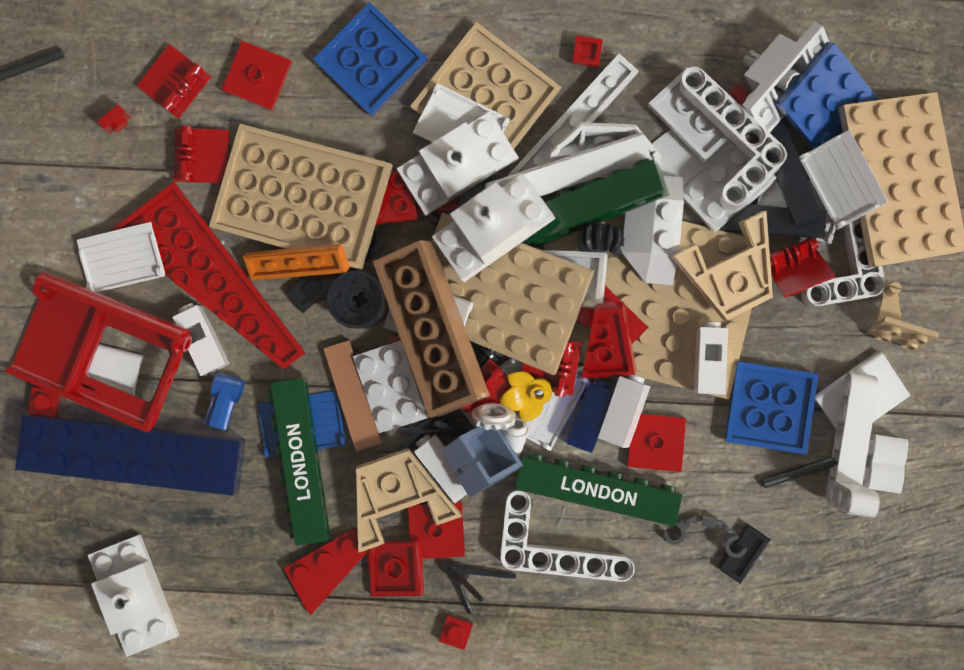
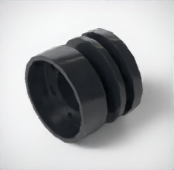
(347, 309)

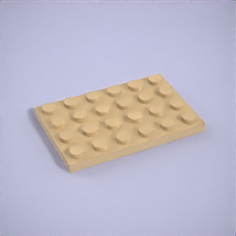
(913, 166)
(300, 194)
(522, 302)

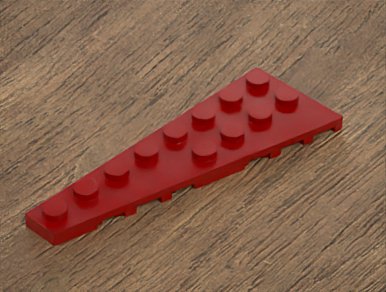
(210, 274)

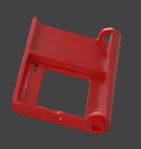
(65, 340)

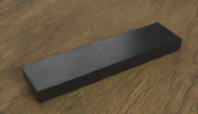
(793, 181)
(779, 222)
(315, 287)

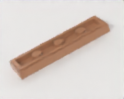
(352, 396)

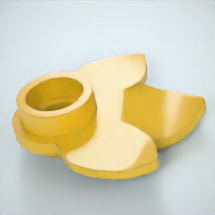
(522, 396)

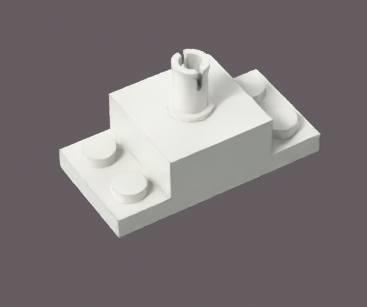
(777, 70)
(457, 162)
(492, 225)
(131, 596)

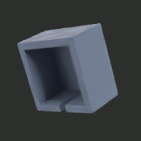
(481, 459)

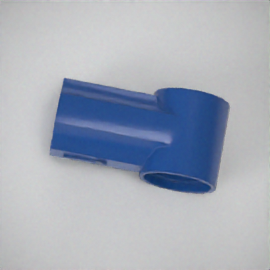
(225, 393)

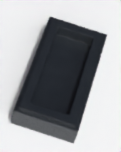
(739, 567)

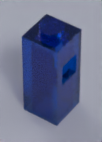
(590, 416)

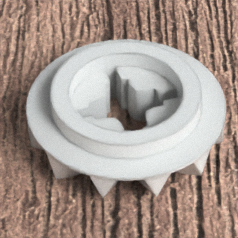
(493, 416)

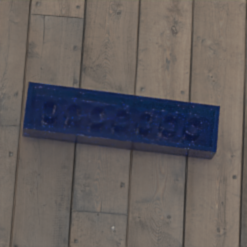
(130, 454)

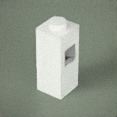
(205, 346)
(711, 359)
(624, 411)
(430, 455)

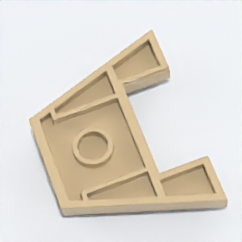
(738, 280)
(393, 485)

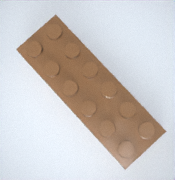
(431, 328)

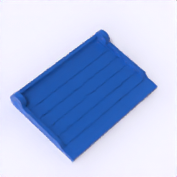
(326, 419)

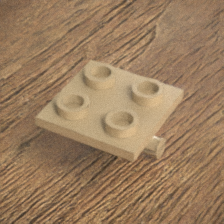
(891, 327)

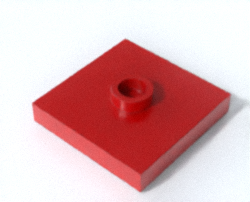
(257, 75)
(657, 443)
(437, 540)
(396, 569)

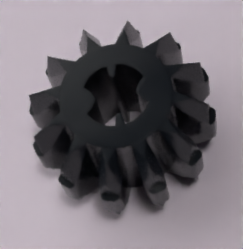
(601, 239)

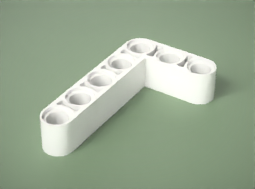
(736, 134)
(855, 282)
(851, 448)
(554, 554)

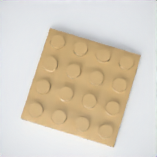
(496, 78)

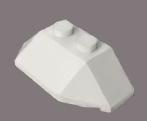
(592, 135)
(655, 234)

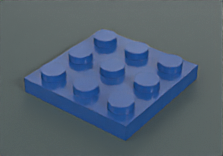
(370, 59)
(818, 92)
(771, 407)

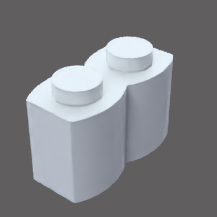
(885, 463)

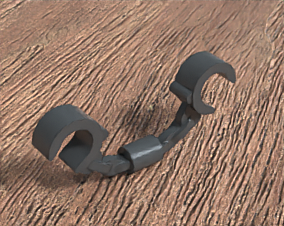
(709, 521)

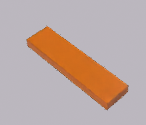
(296, 262)

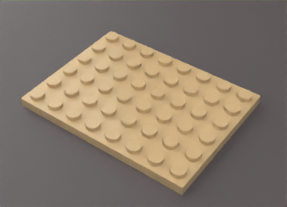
(671, 312)

